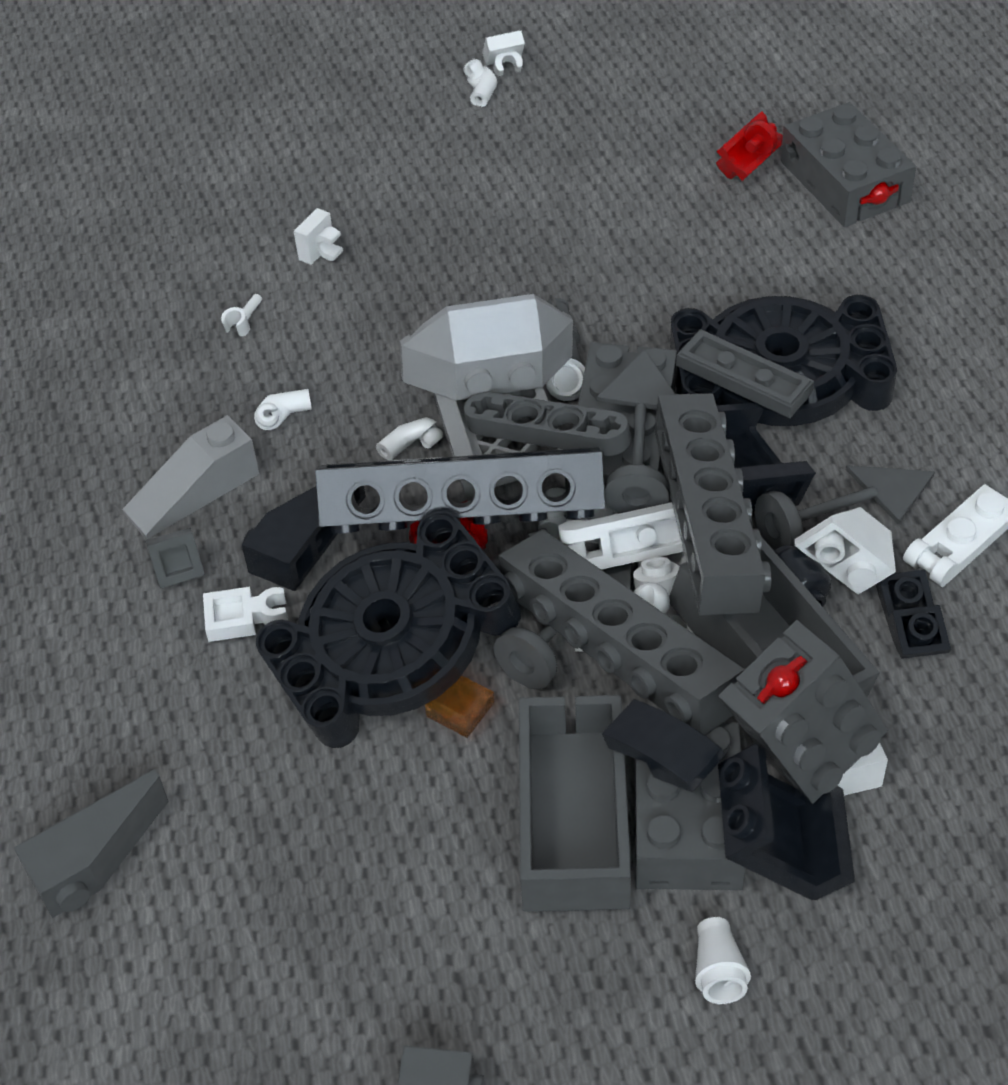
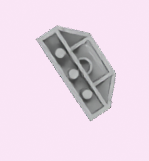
(488, 347)

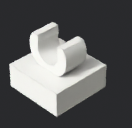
(502, 49)
(316, 238)

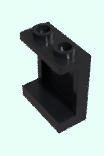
(759, 464)
(780, 831)

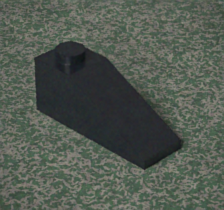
(289, 540)

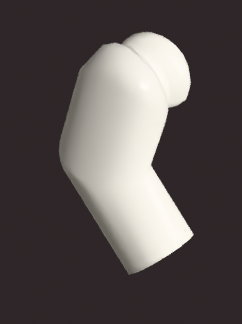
(482, 81)
(278, 406)
(406, 434)

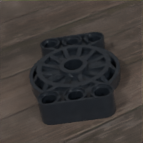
(839, 350)
(416, 661)

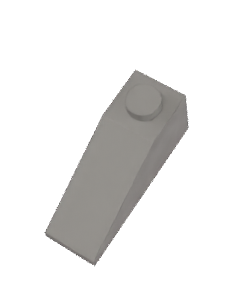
(194, 476)

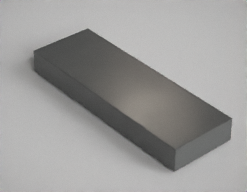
(745, 373)

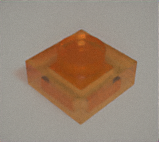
(461, 706)

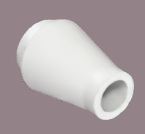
(720, 965)

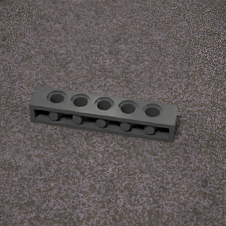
(710, 506)
(620, 630)

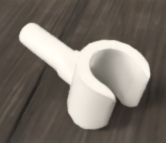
(240, 316)

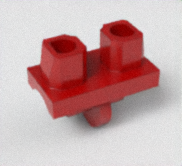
(749, 147)

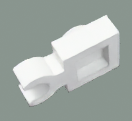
(236, 612)

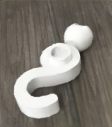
(656, 578)

